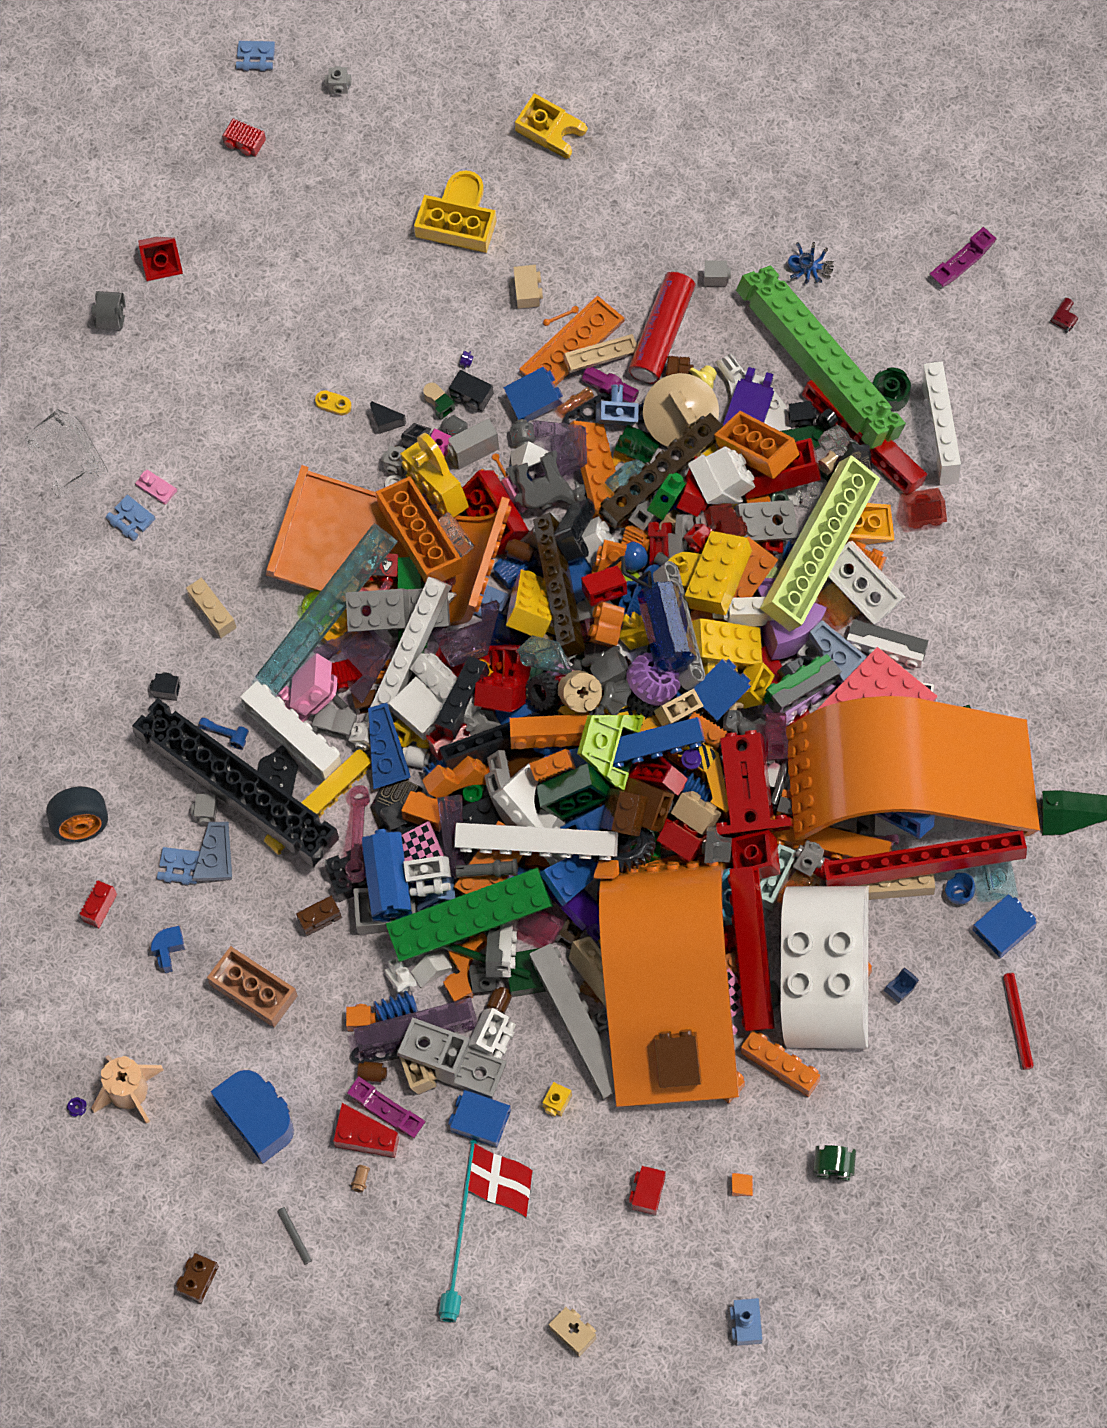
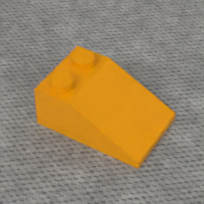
(874, 525)

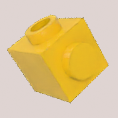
(556, 1099)

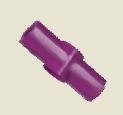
(604, 381)

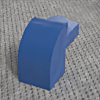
(167, 942)

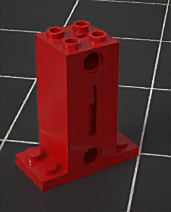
(748, 787)

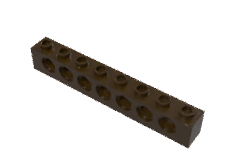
(615, 514)
(559, 587)

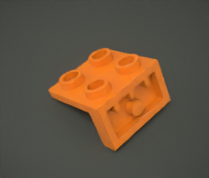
(607, 554)

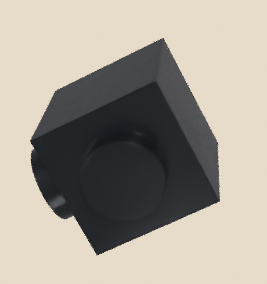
(801, 414)
(165, 686)

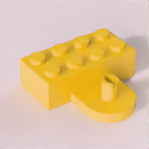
(457, 215)
(432, 477)
(715, 573)
(530, 606)
(727, 640)

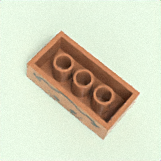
(252, 986)

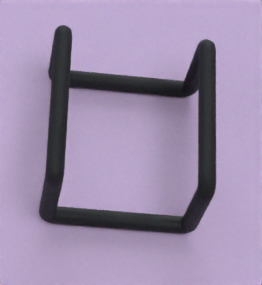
(638, 580)

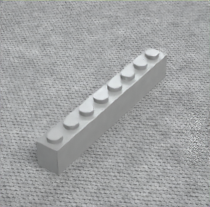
(575, 1017)

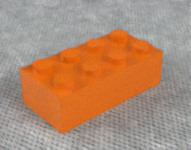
(759, 443)
(469, 884)

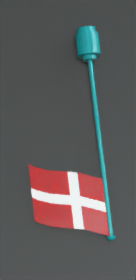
(497, 1182)

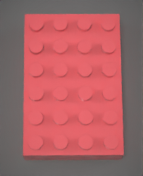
(879, 677)

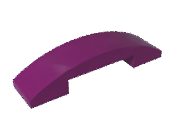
(965, 258)
(385, 1108)

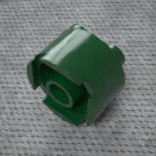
(894, 387)
(834, 1162)

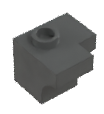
(716, 847)

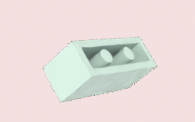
(773, 885)

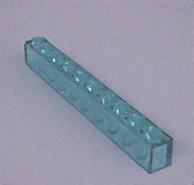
(325, 609)

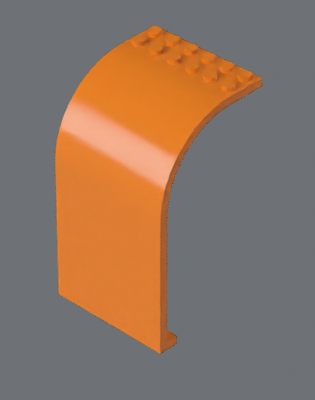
(331, 518)
(910, 758)
(666, 974)

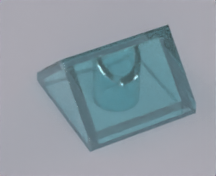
(999, 881)

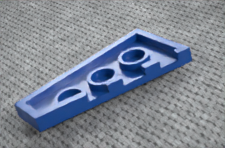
(386, 751)

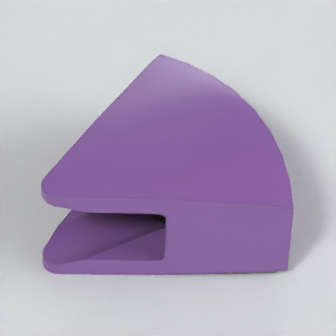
(785, 643)

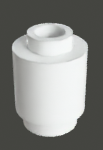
(416, 756)

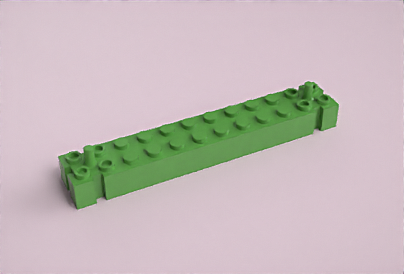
(820, 356)

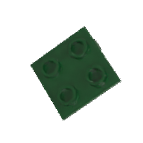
(637, 444)

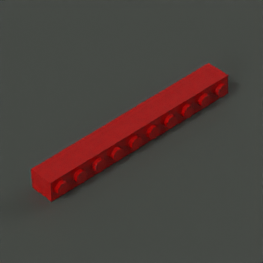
(926, 860)

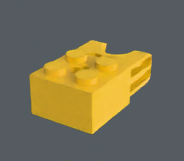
(548, 124)

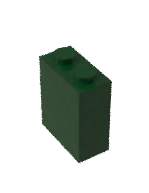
(522, 986)

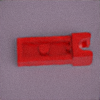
(658, 539)

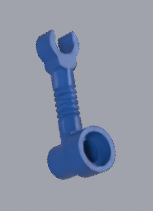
(237, 737)

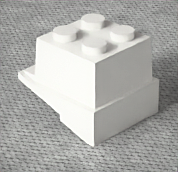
(722, 476)

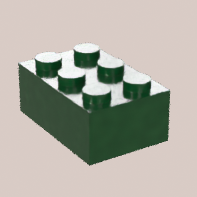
(573, 792)

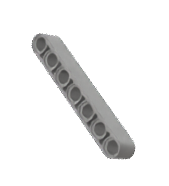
(695, 671)

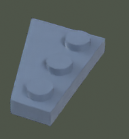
(838, 648)
(215, 854)

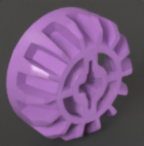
(650, 684)

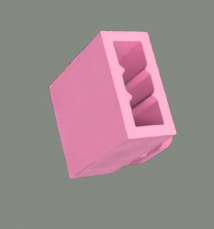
(313, 686)

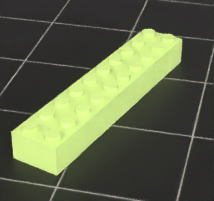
(820, 543)

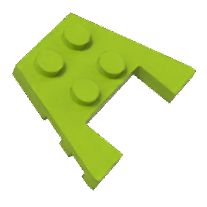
(601, 741)

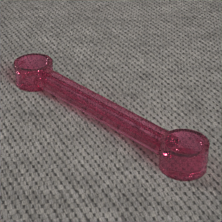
(357, 833)

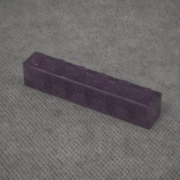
(389, 1034)

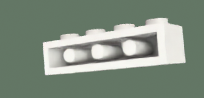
(439, 678)

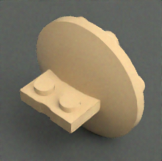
(677, 404)

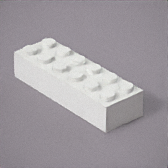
(290, 731)

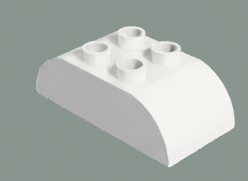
(824, 966)

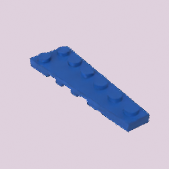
(569, 877)

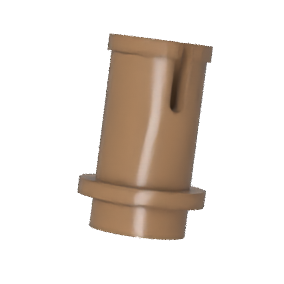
(359, 1182)

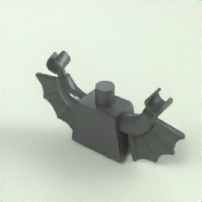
(611, 670)

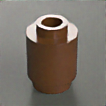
(519, 550)
(499, 999)
(372, 1071)

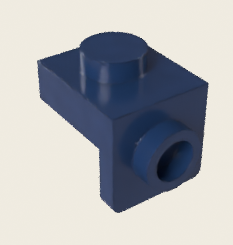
(901, 985)

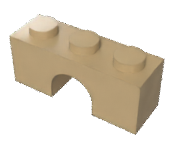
(211, 606)

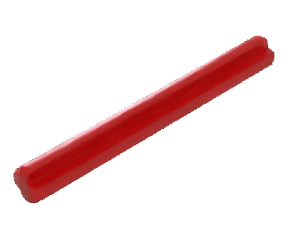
(1018, 1021)

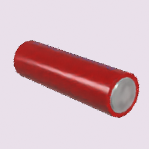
(662, 327)

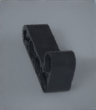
(571, 528)

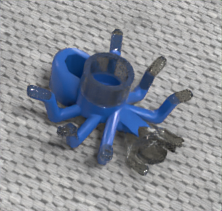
(805, 264)

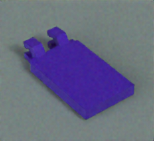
(751, 397)
(582, 911)

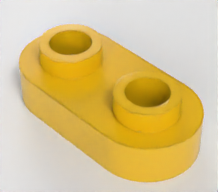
(332, 403)

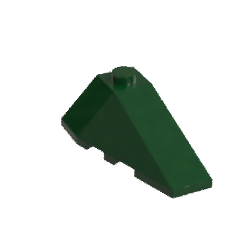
(1071, 811)

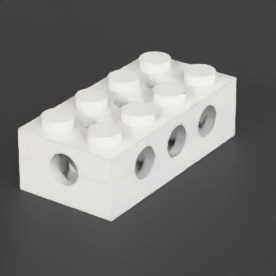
(875, 579)

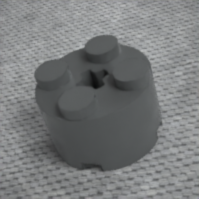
(109, 310)

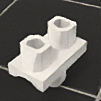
(399, 976)

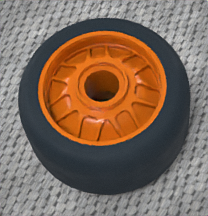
(77, 814)

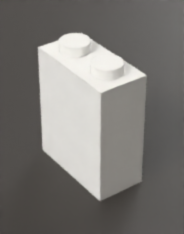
(417, 707)

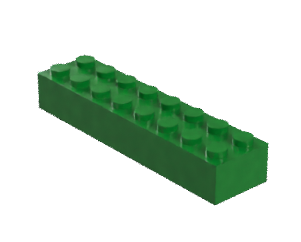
(469, 915)

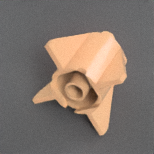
(125, 1084)

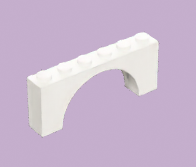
(947, 451)
(518, 802)

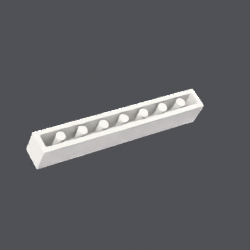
(412, 641)
(536, 840)

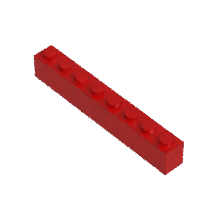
(886, 457)
(751, 949)

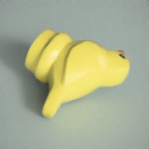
(707, 374)

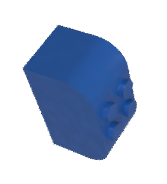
(255, 1112)

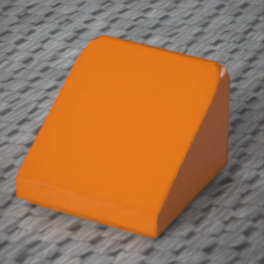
(607, 869)
(742, 1185)

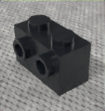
(471, 390)

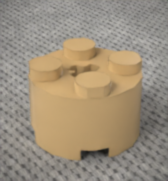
(576, 681)

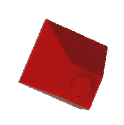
(160, 257)

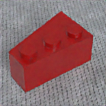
(691, 497)
(507, 662)
(659, 774)

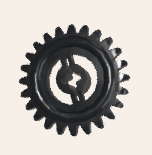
(627, 856)

